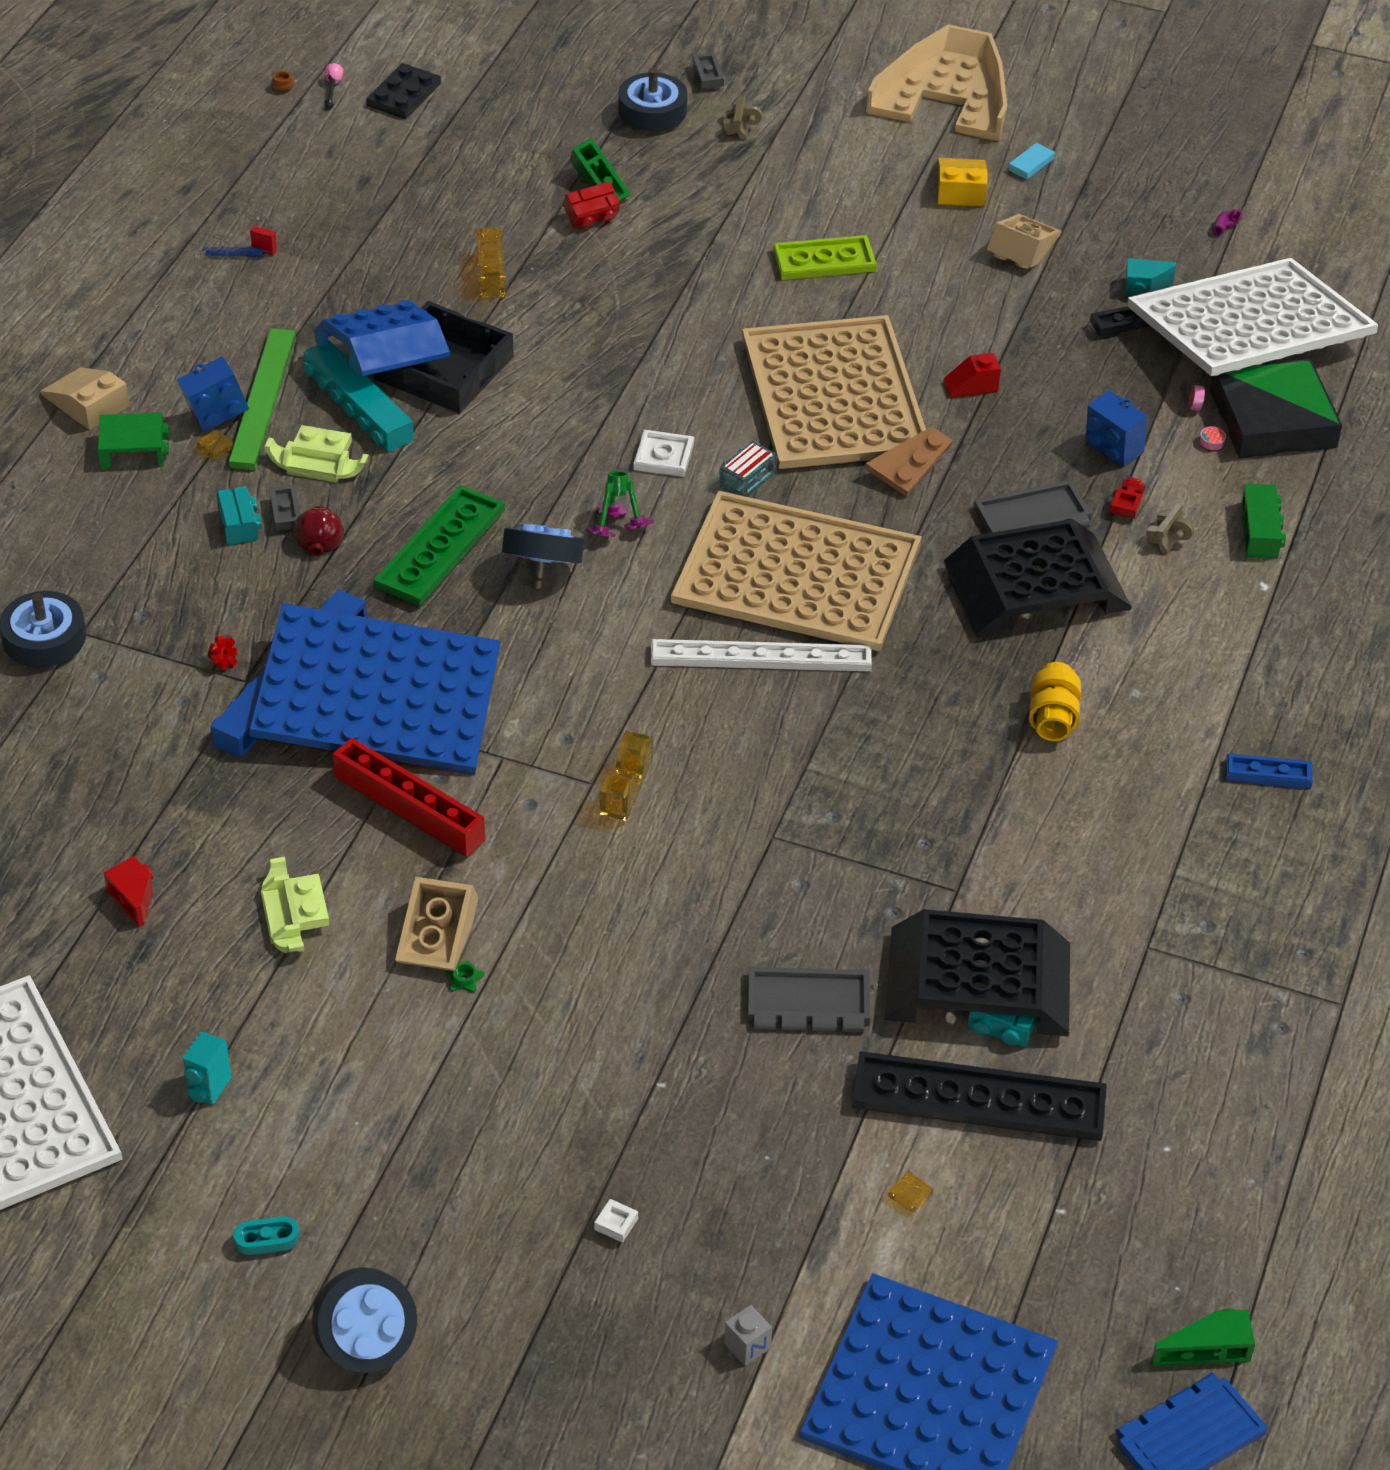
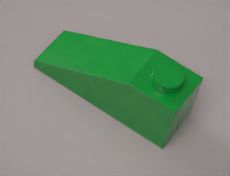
(595, 168)
(1216, 1338)

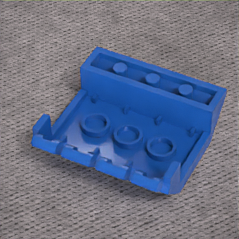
(386, 337)

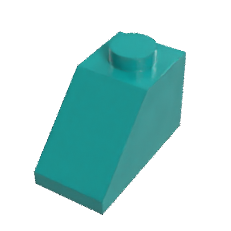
(1147, 276)

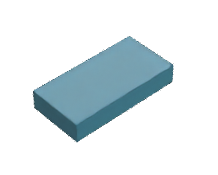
(1031, 161)

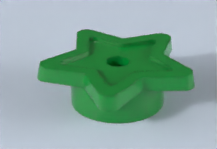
(465, 969)

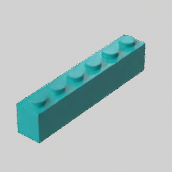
(358, 397)

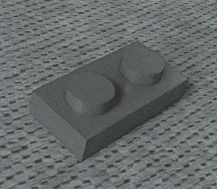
(708, 70)
(284, 506)

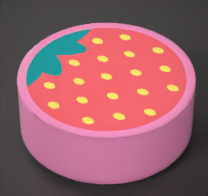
(1196, 398)
(1212, 438)

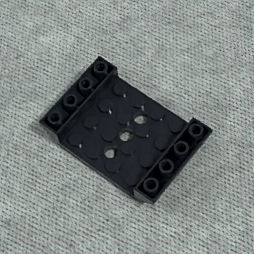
(999, 577)
(936, 968)

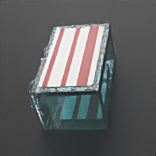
(748, 469)

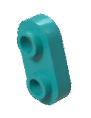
(267, 1235)

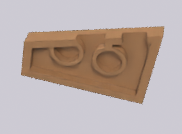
(910, 461)

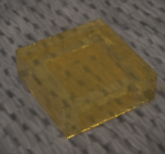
(215, 444)
(910, 1192)

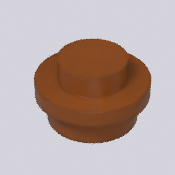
(282, 81)

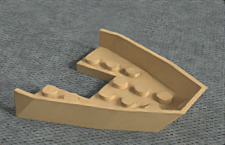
(949, 67)

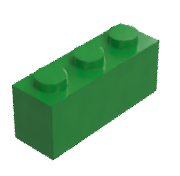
(1262, 521)

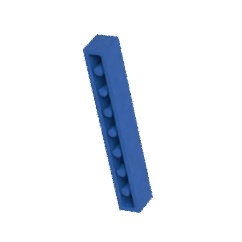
(232, 728)

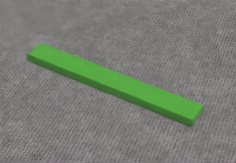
(262, 399)

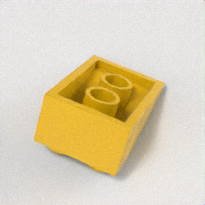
(962, 182)

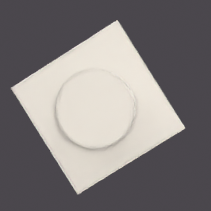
(616, 1220)

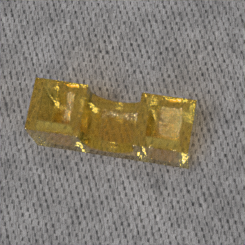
(490, 262)
(623, 785)

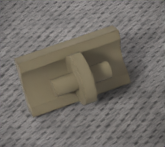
(740, 118)
(1170, 528)

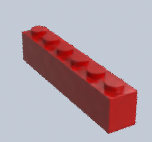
(409, 797)

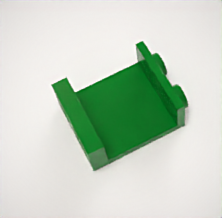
(132, 434)

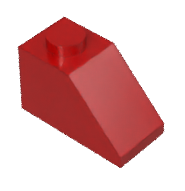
(974, 376)
(131, 888)

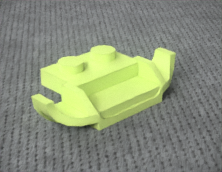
(317, 455)
(291, 906)

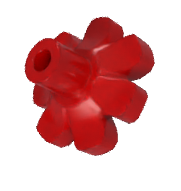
(223, 652)

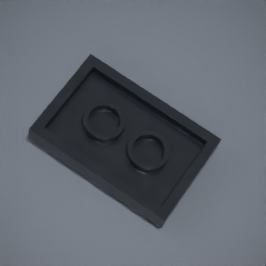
(403, 91)

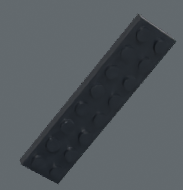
(980, 1096)

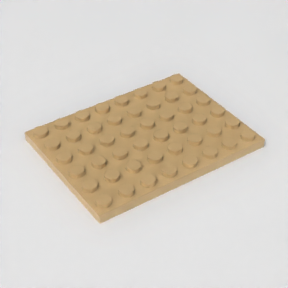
(832, 390)
(797, 570)

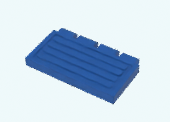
(1193, 1430)

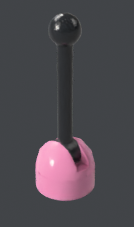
(333, 78)

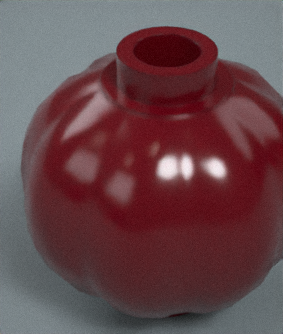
(318, 530)

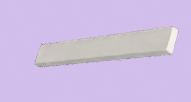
(761, 655)

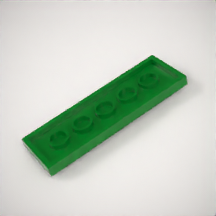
(439, 545)

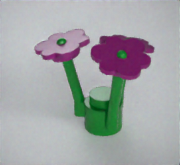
(616, 486)

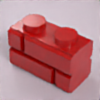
(591, 205)

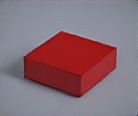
(263, 239)

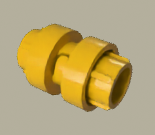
(1055, 701)

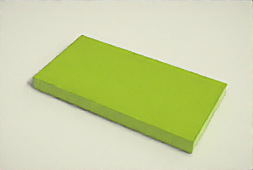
(824, 257)

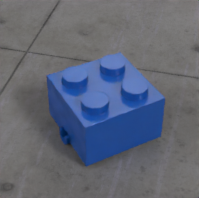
(212, 393)
(1116, 428)

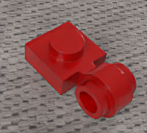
(1128, 498)

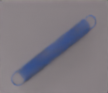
(234, 253)

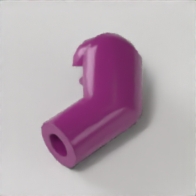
(1225, 220)

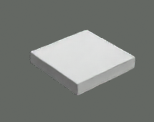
(664, 453)

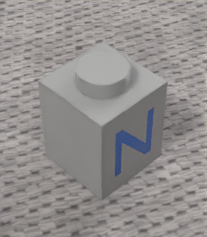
(748, 1335)

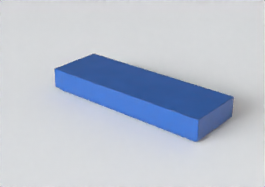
(1268, 771)

